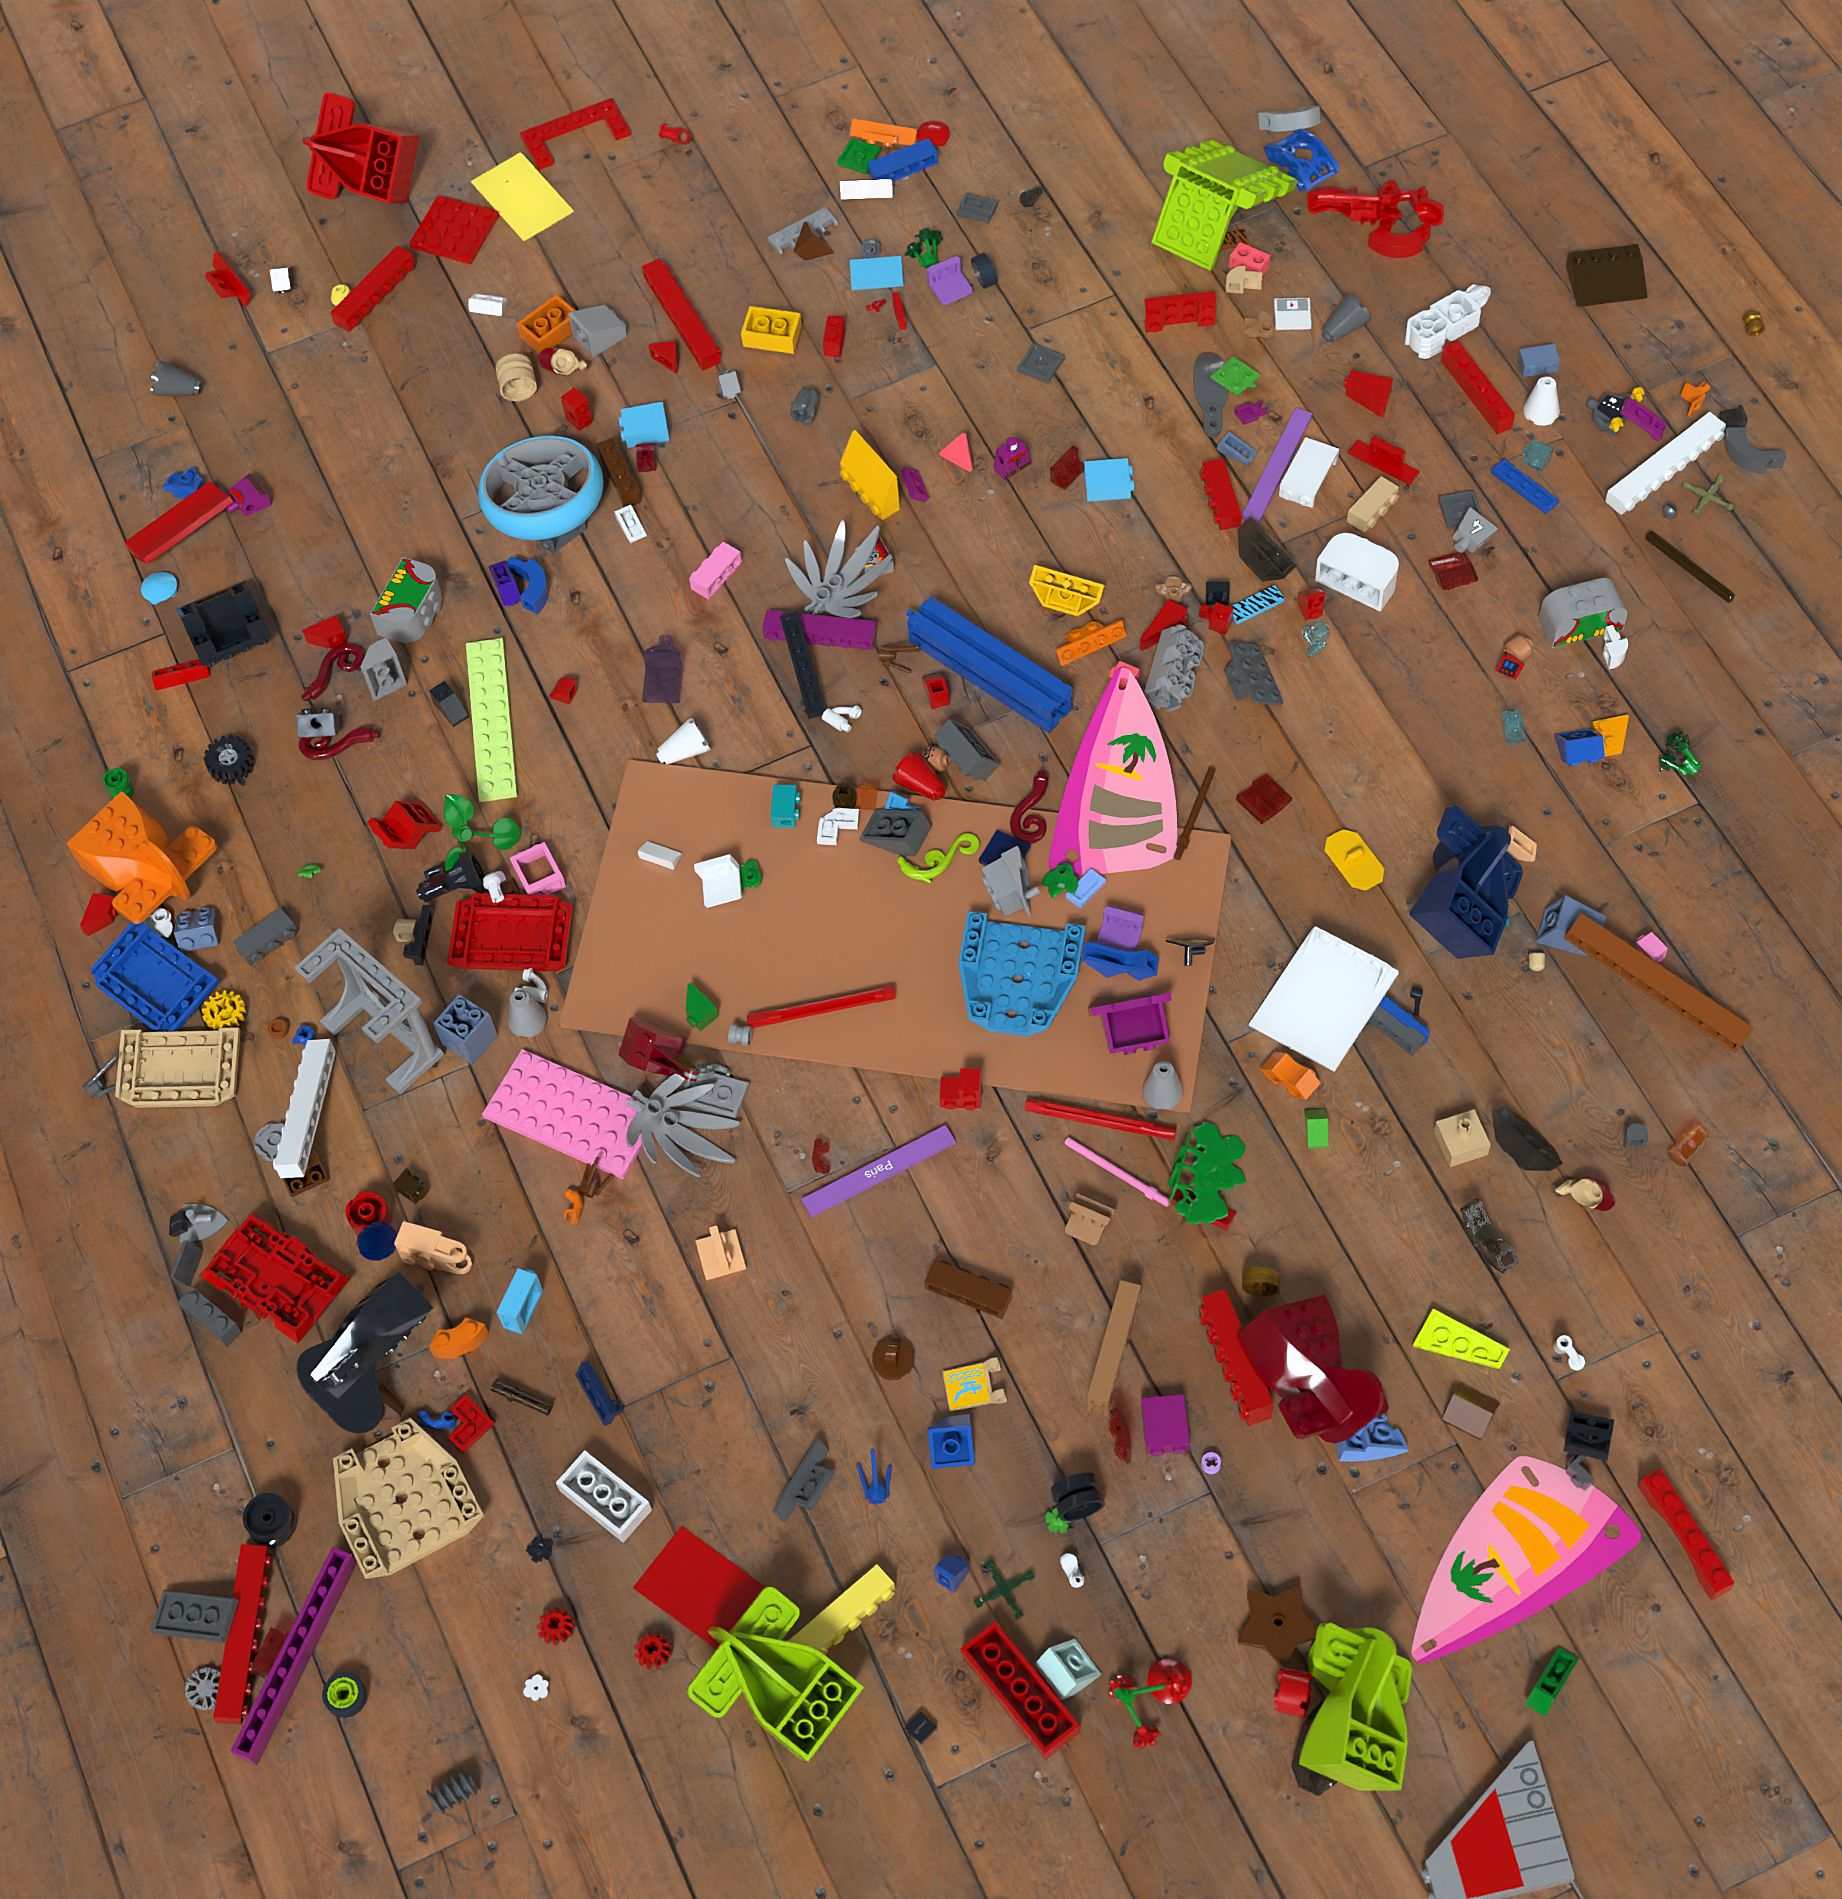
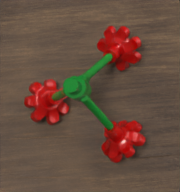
(1126, 1695)

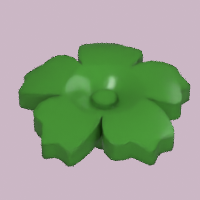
(308, 870)
(1055, 1522)

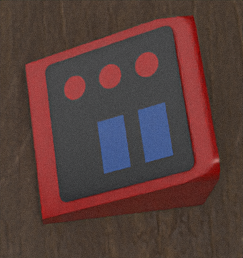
(1510, 666)

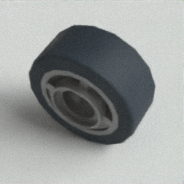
(984, 270)

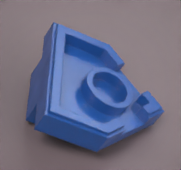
(184, 483)

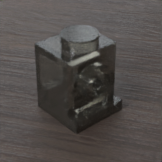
(1734, 417)

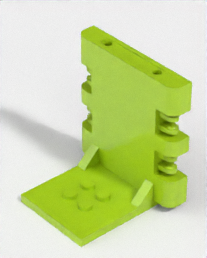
(1205, 195)

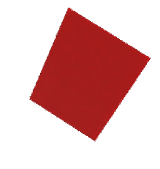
(698, 1586)

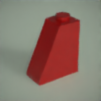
(1369, 390)

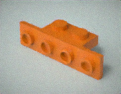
(883, 133)
(1089, 639)

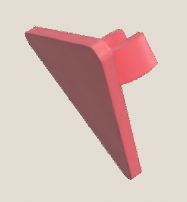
(958, 452)

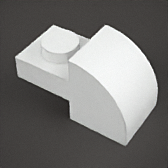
(1614, 648)

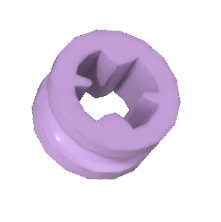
(1212, 1469)

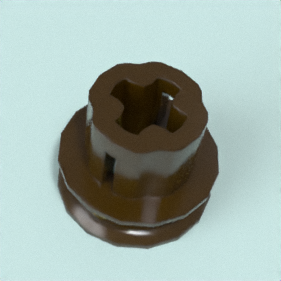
(844, 796)

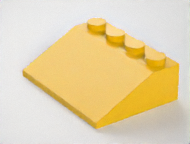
(870, 477)

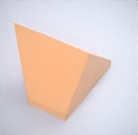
(1521, 846)

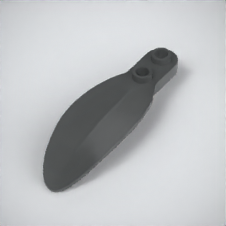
(1208, 392)

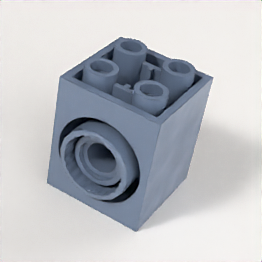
(465, 1029)

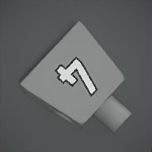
(1473, 532)

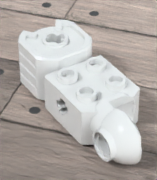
(1446, 320)

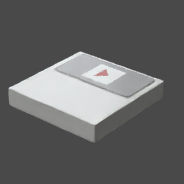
(1292, 313)

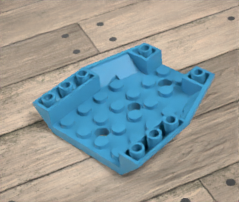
(992, 960)

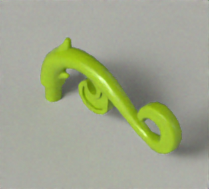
(935, 855)

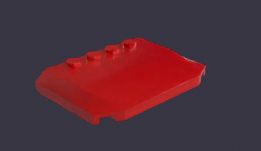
(510, 934)

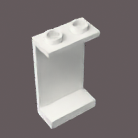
(1308, 472)

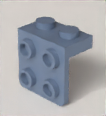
(196, 929)

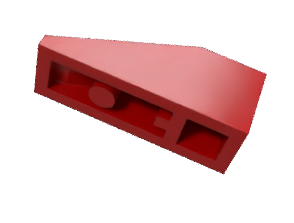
(1170, 615)

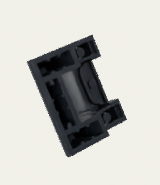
(224, 624)

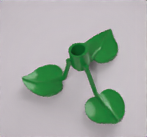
(458, 811)

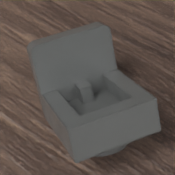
(1578, 1474)

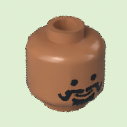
(936, 758)

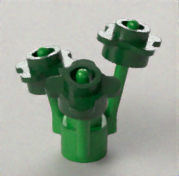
(932, 239)
(1681, 744)

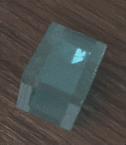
(1537, 455)

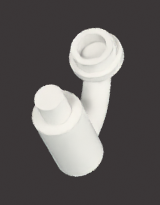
(833, 718)
(540, 993)
(1564, 1345)

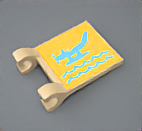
(971, 1386)

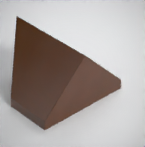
(811, 244)
(391, 1407)

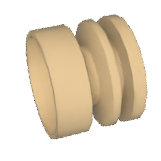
(516, 377)

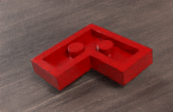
(474, 1423)

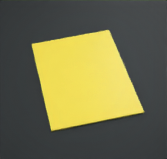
(525, 200)

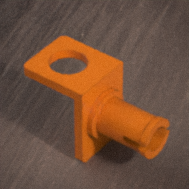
(1695, 396)

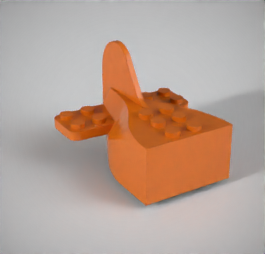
(132, 853)

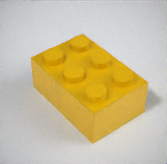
(771, 329)

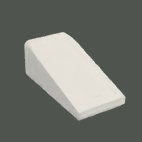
(630, 523)

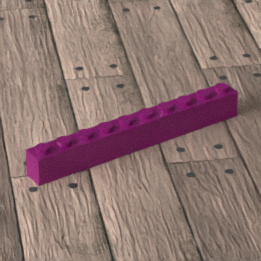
(294, 1656)

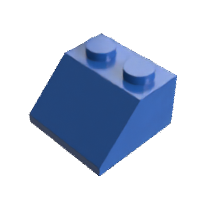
(1580, 746)

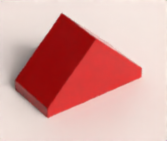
(665, 354)

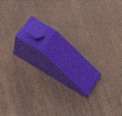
(505, 583)

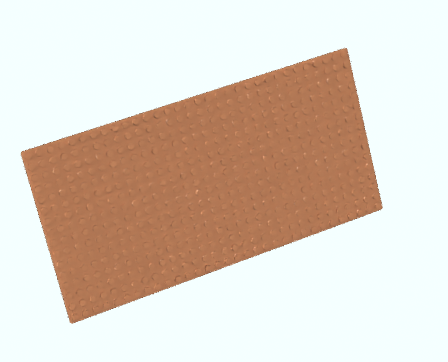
(855, 923)

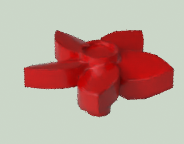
(875, 305)

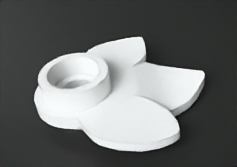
(160, 926)

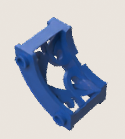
(1302, 139)

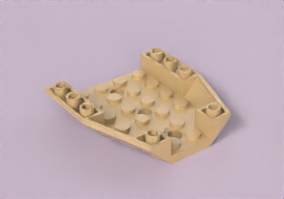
(381, 1528)

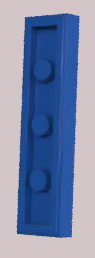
(1525, 486)

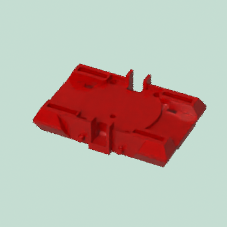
(275, 1277)

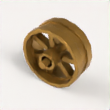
(1261, 1281)

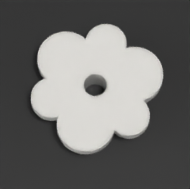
(537, 1681)

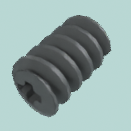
(452, 1792)

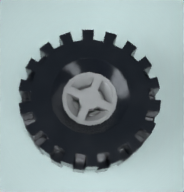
(219, 759)

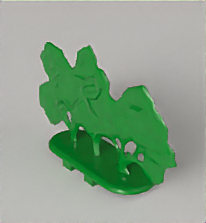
(1211, 1172)

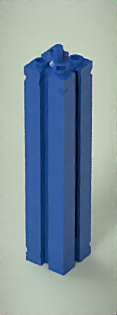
(989, 664)

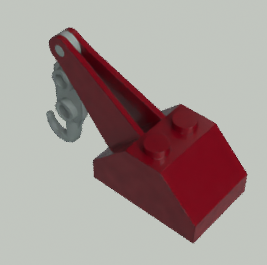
(661, 1052)

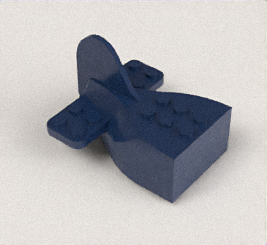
(1471, 890)

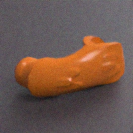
(575, 1212)

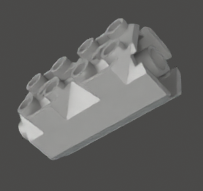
(1171, 669)

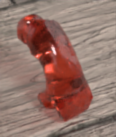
(818, 1150)

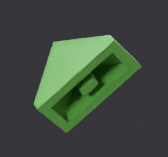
(1316, 1128)

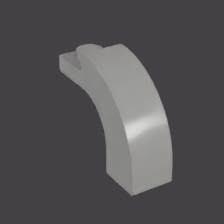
(1289, 120)

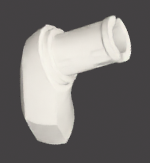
(492, 883)

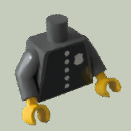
(1607, 411)

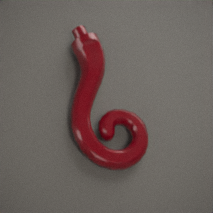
(317, 687)
(356, 736)
(1039, 789)

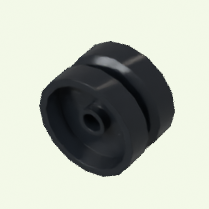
(1077, 1496)
(269, 1520)

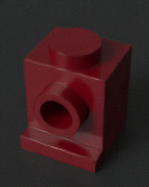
(645, 457)

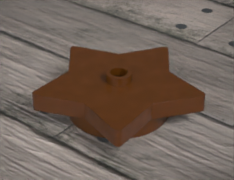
(1277, 1640)

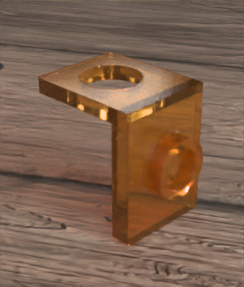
(866, 796)

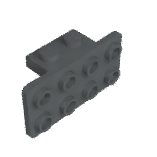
(1251, 675)

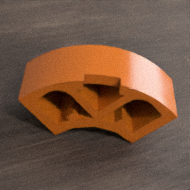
(1285, 1071)
(459, 1340)

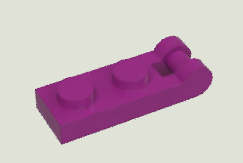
(1643, 418)

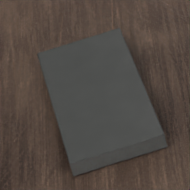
(194, 1616)

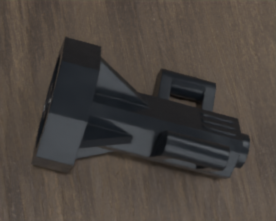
(465, 874)

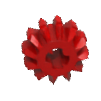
(564, 1626)
(648, 1645)

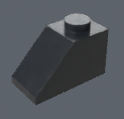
(448, 703)

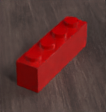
(1221, 494)

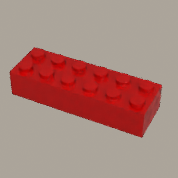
(1246, 1384)
(1020, 1690)

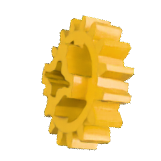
(224, 1010)

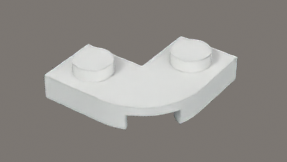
(838, 819)

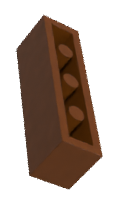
(618, 472)
(968, 1288)

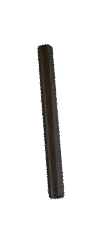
(1690, 566)

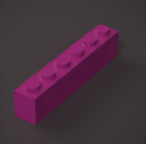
(825, 630)

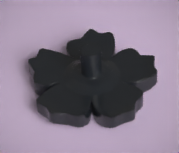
(539, 1549)

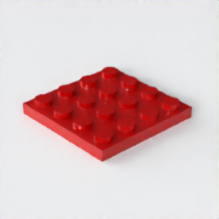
(454, 229)

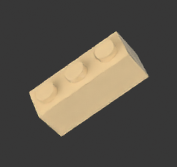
(1373, 504)

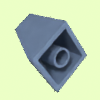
(1559, 919)

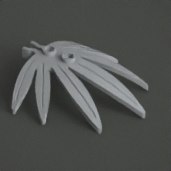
(831, 593)
(657, 1118)

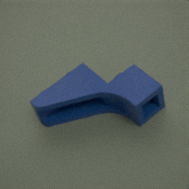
(1114, 962)

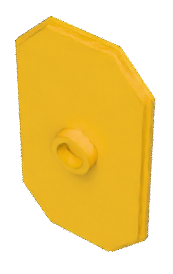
(1354, 859)

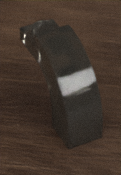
(1485, 1239)

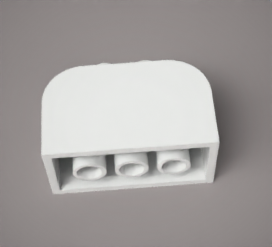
(1358, 569)

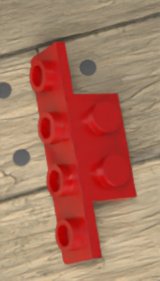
(226, 281)
(1384, 458)

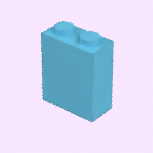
(644, 424)
(1108, 479)

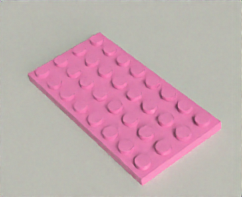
(565, 1113)

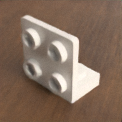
(719, 880)

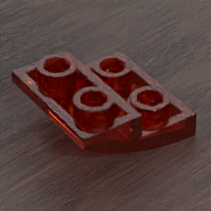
(1453, 570)
(1264, 799)
(1120, 1432)

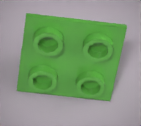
(1236, 376)

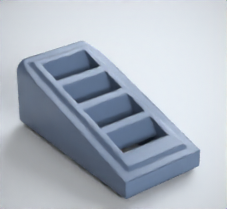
(1224, 448)

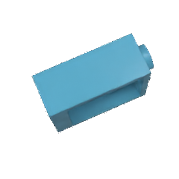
(520, 1300)

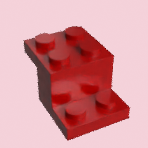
(404, 825)

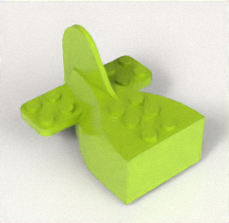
(786, 1685)
(1362, 1724)

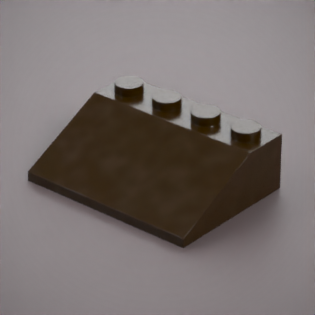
(1607, 275)

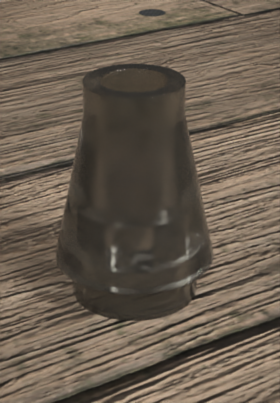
(1030, 196)

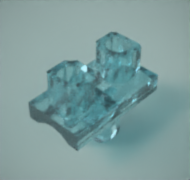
(1513, 727)

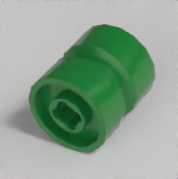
(117, 781)

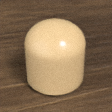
(1536, 961)

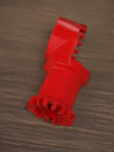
(674, 133)

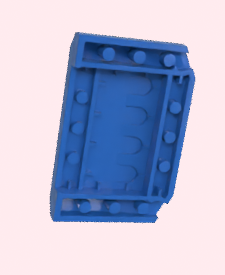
(152, 979)

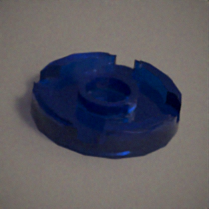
(377, 1241)

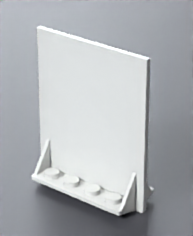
(1324, 998)

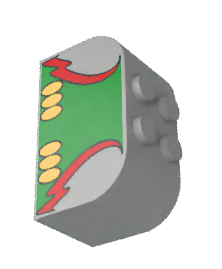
(407, 602)
(1582, 612)

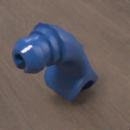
(443, 1423)

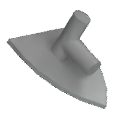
(203, 1222)

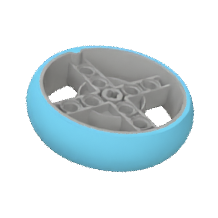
(540, 487)

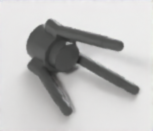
(94, 1086)

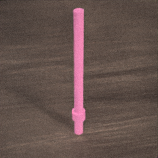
(1150, 1192)

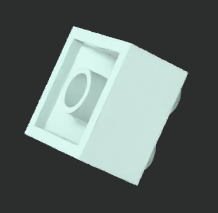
(1067, 1668)

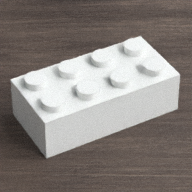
(604, 1496)

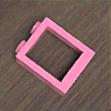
(542, 887)

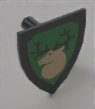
(1192, 947)

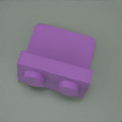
(948, 281)
(1120, 929)

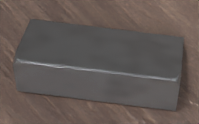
(186, 1264)

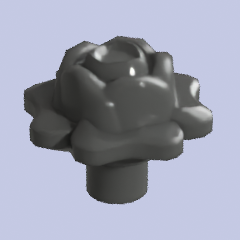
(870, 248)

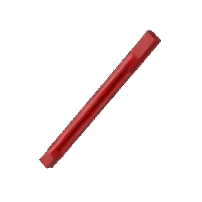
(820, 1007)
(1100, 1119)

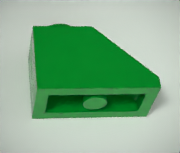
(699, 1009)

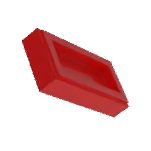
(899, 312)

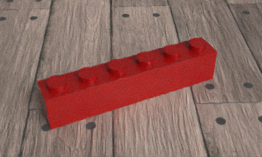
(373, 288)
(1477, 387)

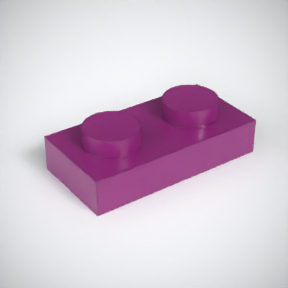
(914, 484)

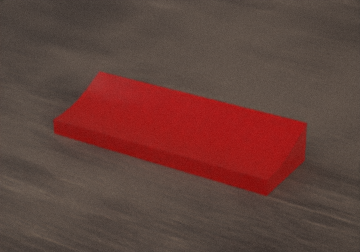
(177, 522)

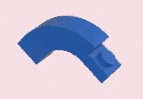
(537, 592)

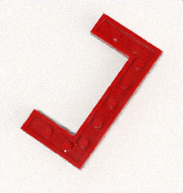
(535, 137)

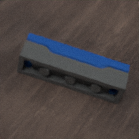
(1399, 1026)

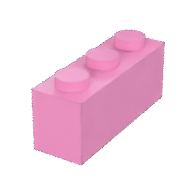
(715, 570)

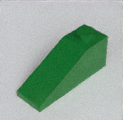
(1551, 1681)

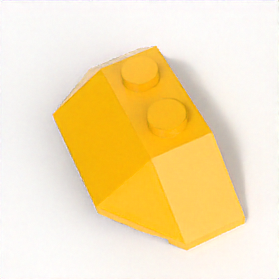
(1065, 591)

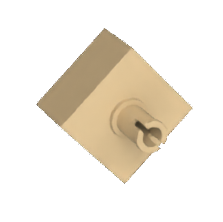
(1462, 1138)

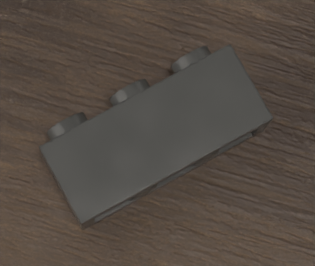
(265, 937)
(209, 1317)

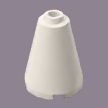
(1543, 402)
(683, 744)

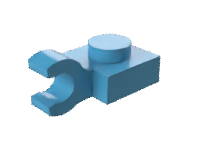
(899, 802)

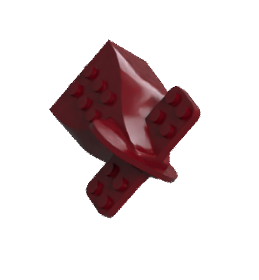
(1301, 1361)

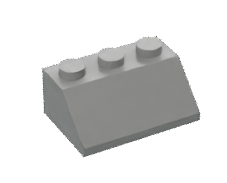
(382, 670)

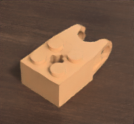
(430, 1249)

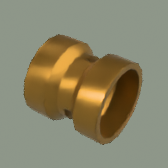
(1754, 323)

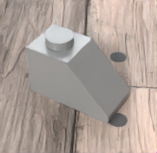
(728, 383)

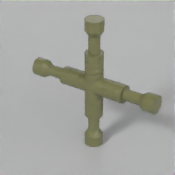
(1708, 495)

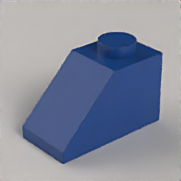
(951, 1572)

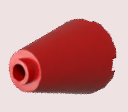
(919, 777)

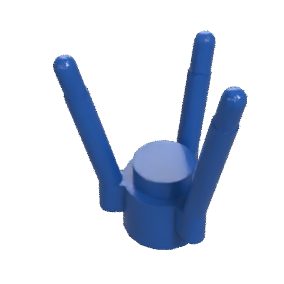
(876, 1493)

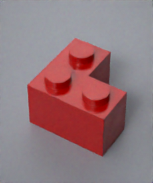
(962, 1090)

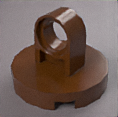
(893, 1358)

